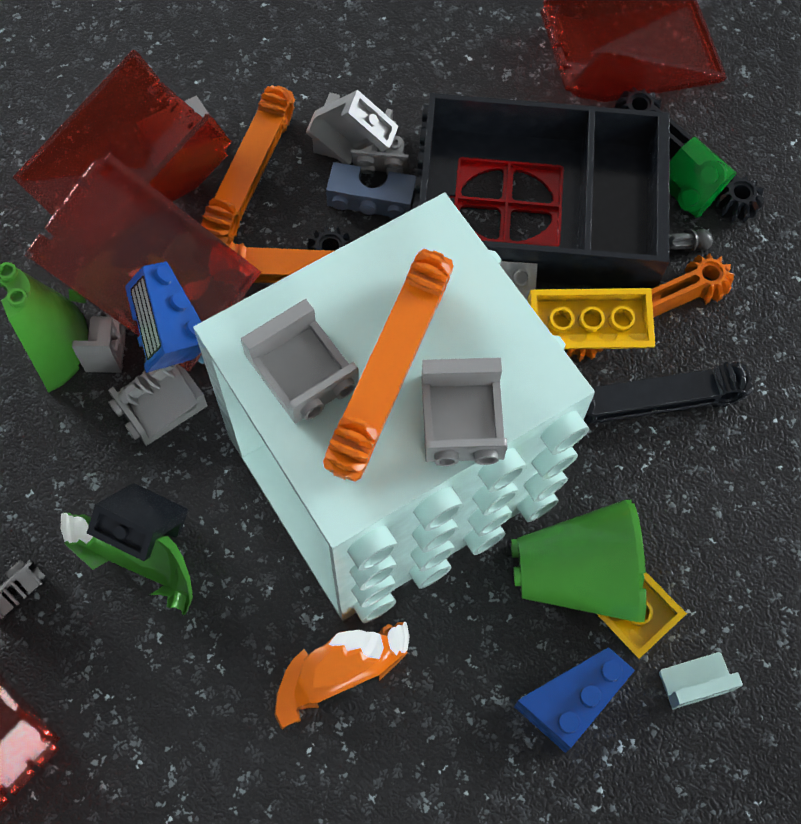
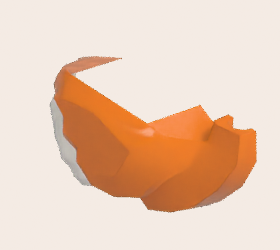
(338, 666)

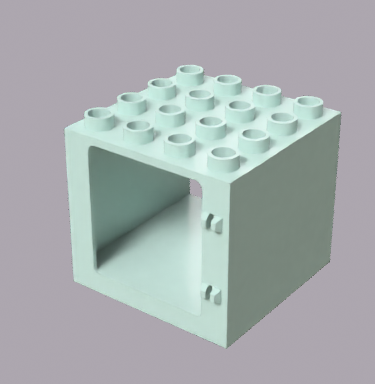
(403, 510)

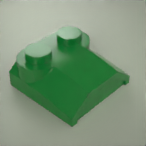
(697, 177)

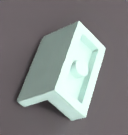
(698, 680)

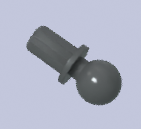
(691, 240)

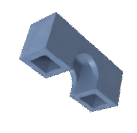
(390, 199)

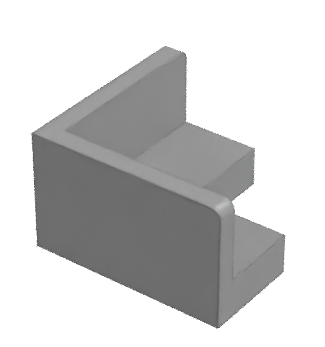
(104, 346)

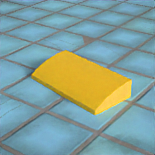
(597, 316)
(660, 617)

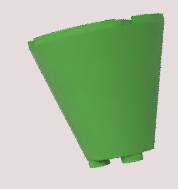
(44, 324)
(586, 563)

